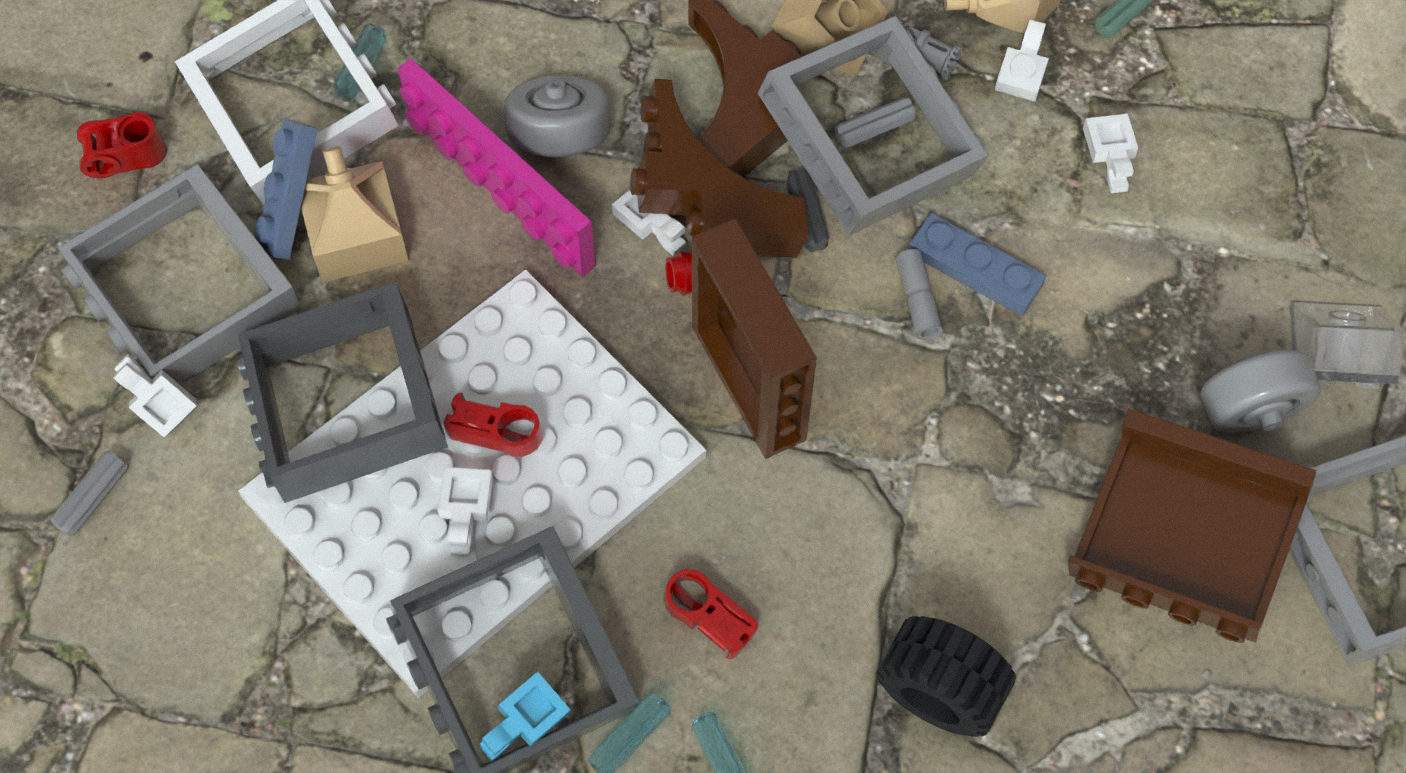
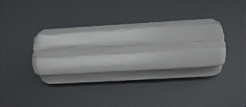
(875, 122)
(89, 493)

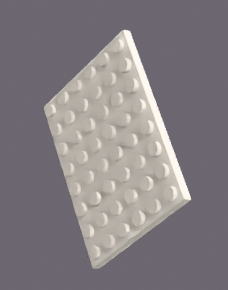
(598, 467)

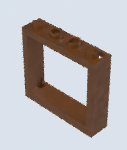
(751, 338)

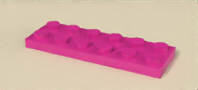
(498, 168)

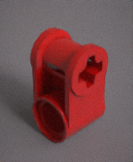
(121, 144)

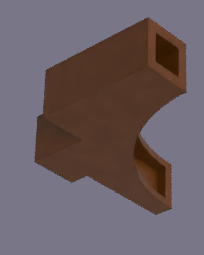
(743, 128)
(687, 180)

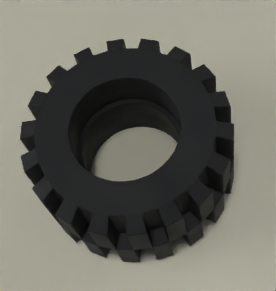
(946, 676)

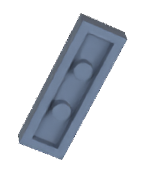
(285, 187)
(978, 264)

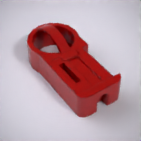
(487, 426)
(718, 619)

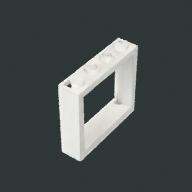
(259, 31)

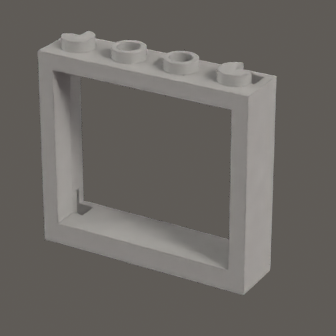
(819, 153)
(142, 220)
(1321, 570)

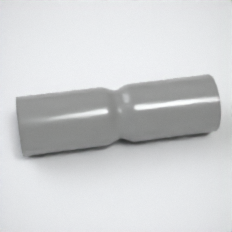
(920, 299)

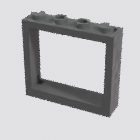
(315, 331)
(571, 593)

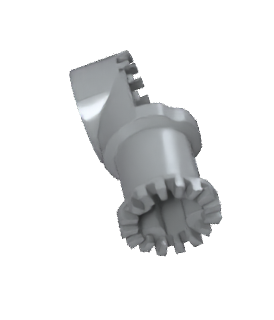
(935, 52)

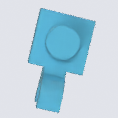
(529, 713)

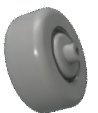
(557, 116)
(1260, 391)

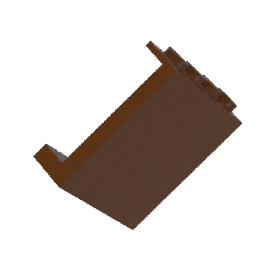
(1192, 526)

